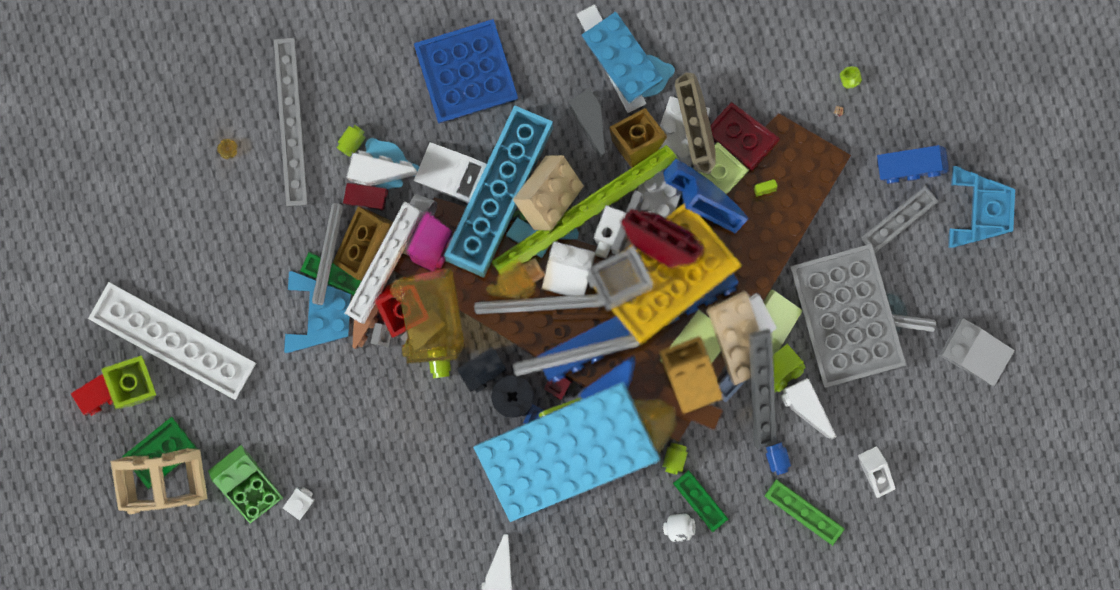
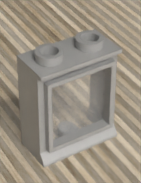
(619, 278)

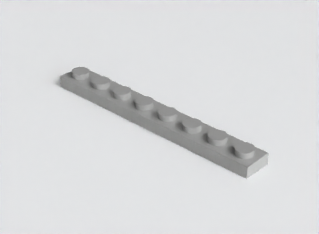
(290, 122)

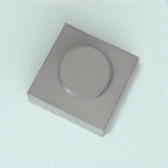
(380, 335)

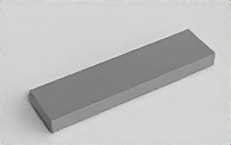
(900, 219)

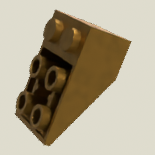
(691, 374)

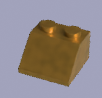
(637, 137)

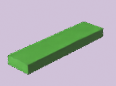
(804, 512)

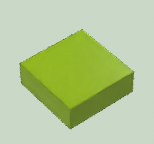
(765, 188)

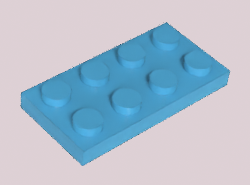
(622, 57)

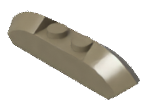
(696, 122)

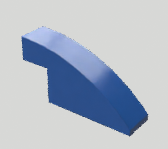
(704, 196)
(619, 374)

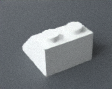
(568, 270)

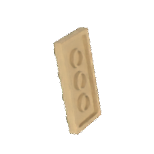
(732, 324)

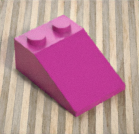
(430, 243)

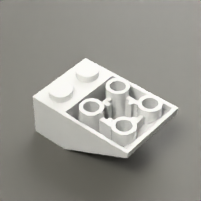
(374, 171)
(450, 172)

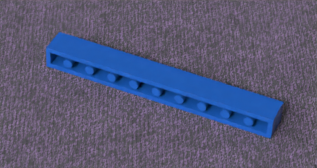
(615, 329)

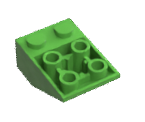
(244, 484)

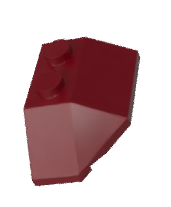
(661, 238)

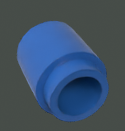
(778, 458)

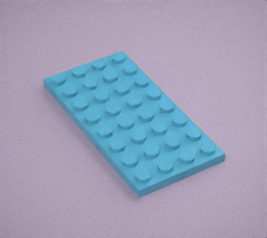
(566, 452)

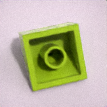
(129, 383)

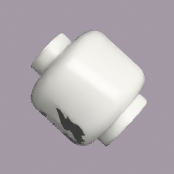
(679, 527)

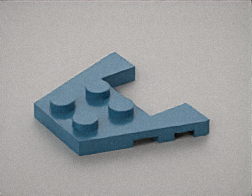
(991, 208)
(325, 321)

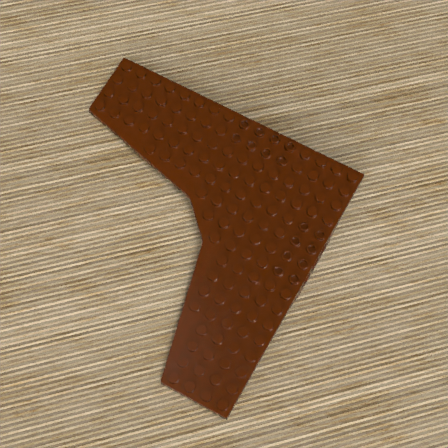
(776, 222)

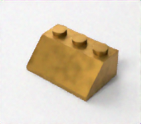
(361, 242)

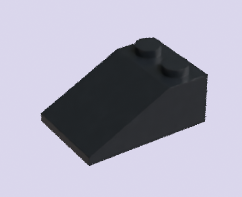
(481, 370)

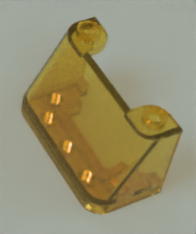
(430, 316)

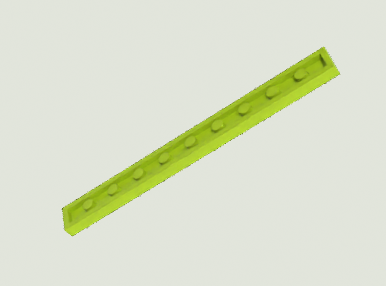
(586, 209)

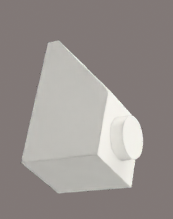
(877, 471)

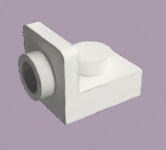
(299, 502)

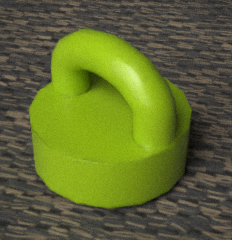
(850, 77)

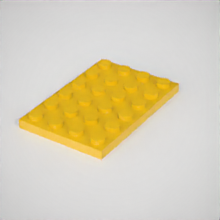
(678, 286)

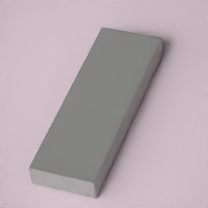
(621, 238)

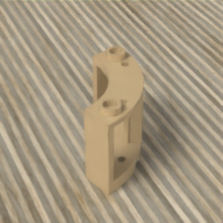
(125, 485)

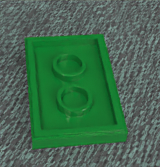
(165, 439)

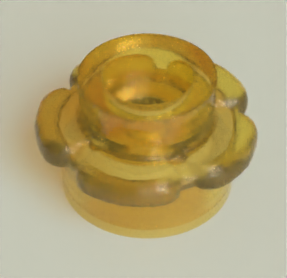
(221, 148)

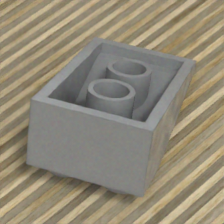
(976, 352)

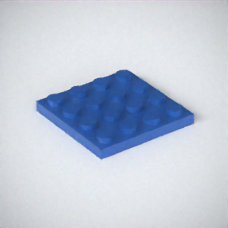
(466, 71)

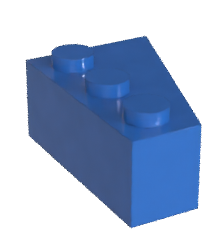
(913, 164)

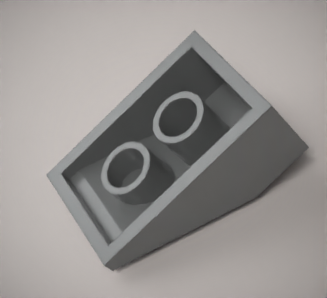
(587, 112)

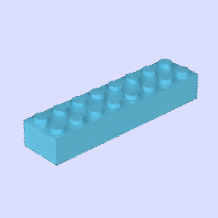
(493, 197)

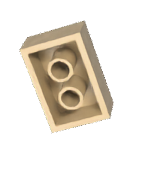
(548, 192)

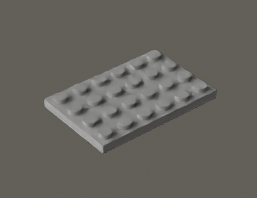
(848, 315)

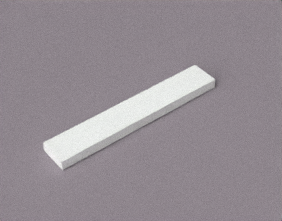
(384, 262)

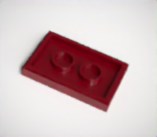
(742, 136)

